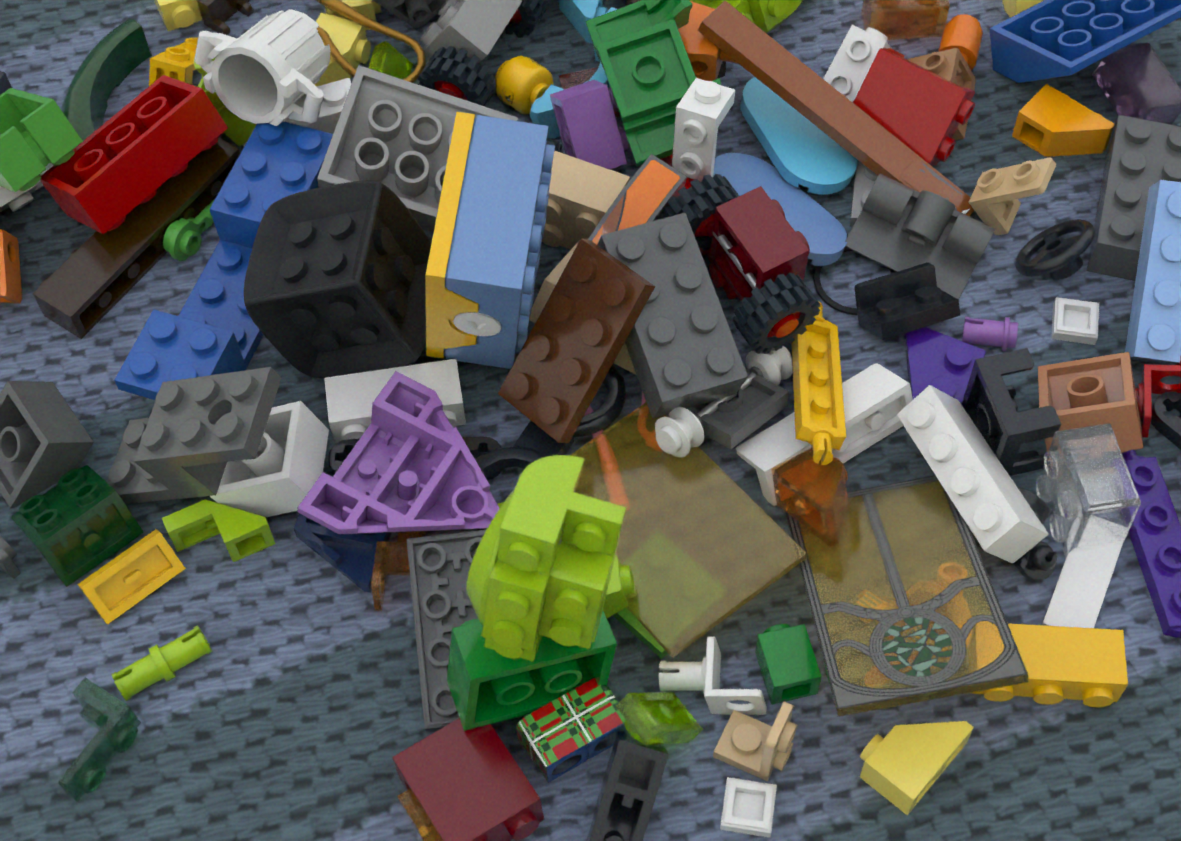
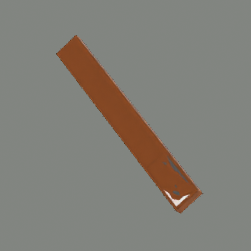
(825, 105)

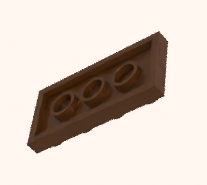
(575, 340)

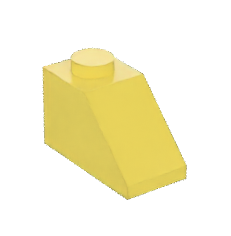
(912, 759)

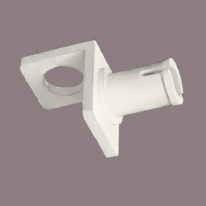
(706, 677)

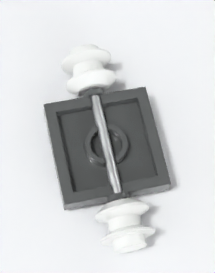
(731, 417)

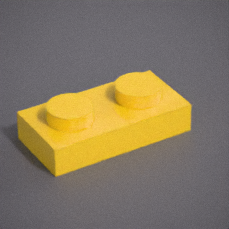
(131, 576)

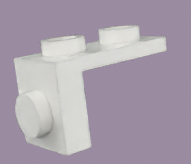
(854, 60)
(697, 127)

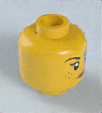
(521, 83)

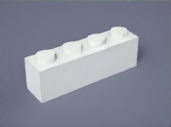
(972, 475)

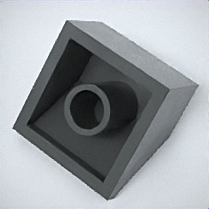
(37, 439)

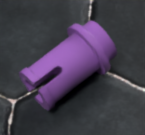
(990, 332)

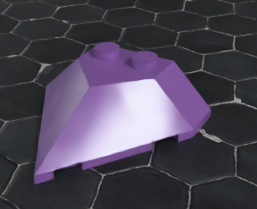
(404, 472)

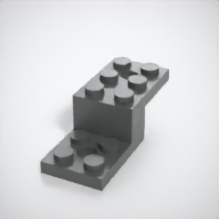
(193, 435)

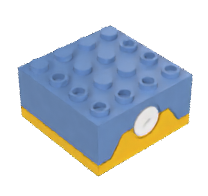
(487, 240)

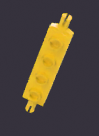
(818, 388)

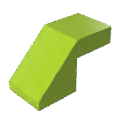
(240, 530)

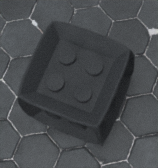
(340, 280)

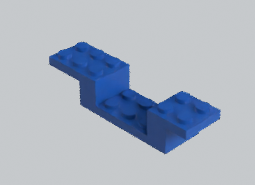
(214, 326)

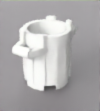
(267, 68)

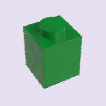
(787, 663)

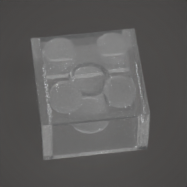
(1087, 489)

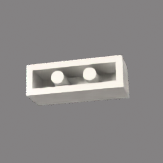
(352, 395)

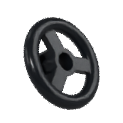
(1059, 255)

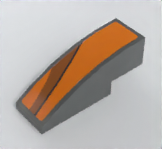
(642, 198)

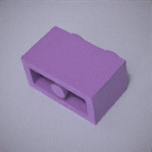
(589, 124)

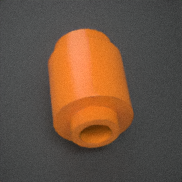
(966, 34)

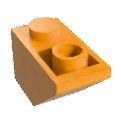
(1061, 126)

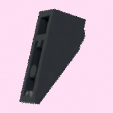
(628, 790)

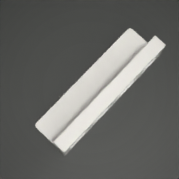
(870, 413)

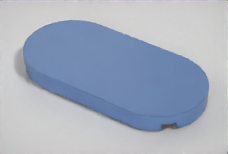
(820, 228)

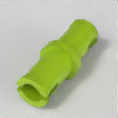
(161, 663)

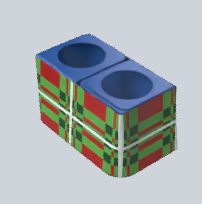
(568, 724)

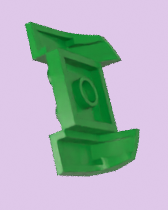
(645, 70)

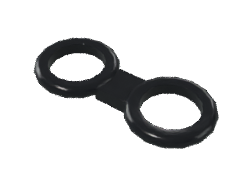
(537, 444)

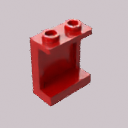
(914, 104)

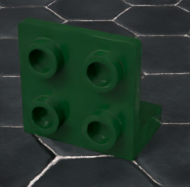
(77, 523)

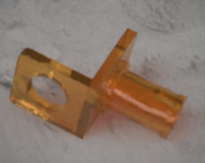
(390, 559)

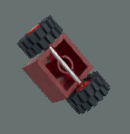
(755, 255)

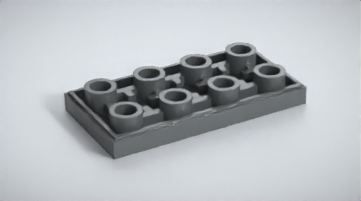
(440, 602)

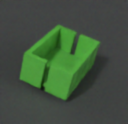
(31, 138)

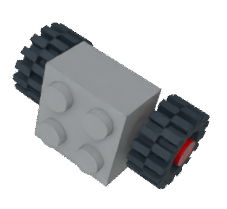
(466, 37)

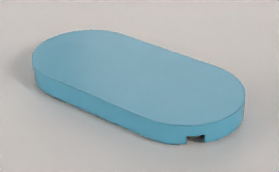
(794, 143)

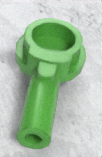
(184, 236)

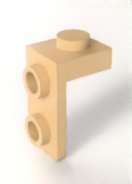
(999, 190)

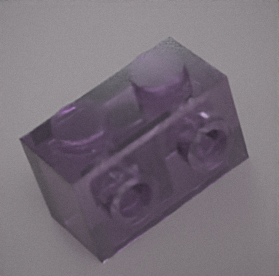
(1139, 84)

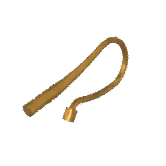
(345, 10)

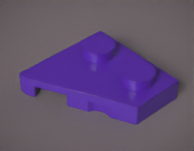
(939, 362)

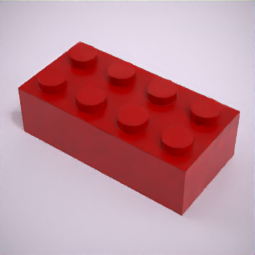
(134, 153)

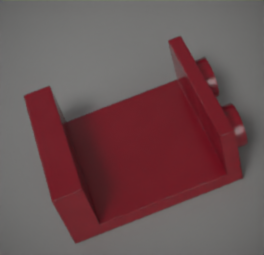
(470, 785)

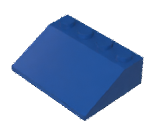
(1072, 34)

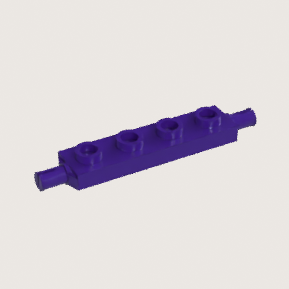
(1157, 540)

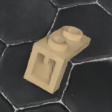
(756, 745)

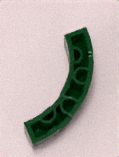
(100, 73)

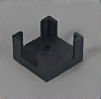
(995, 412)

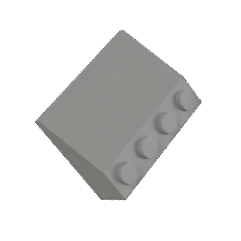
(396, 137)

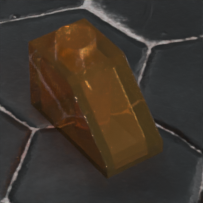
(813, 494)

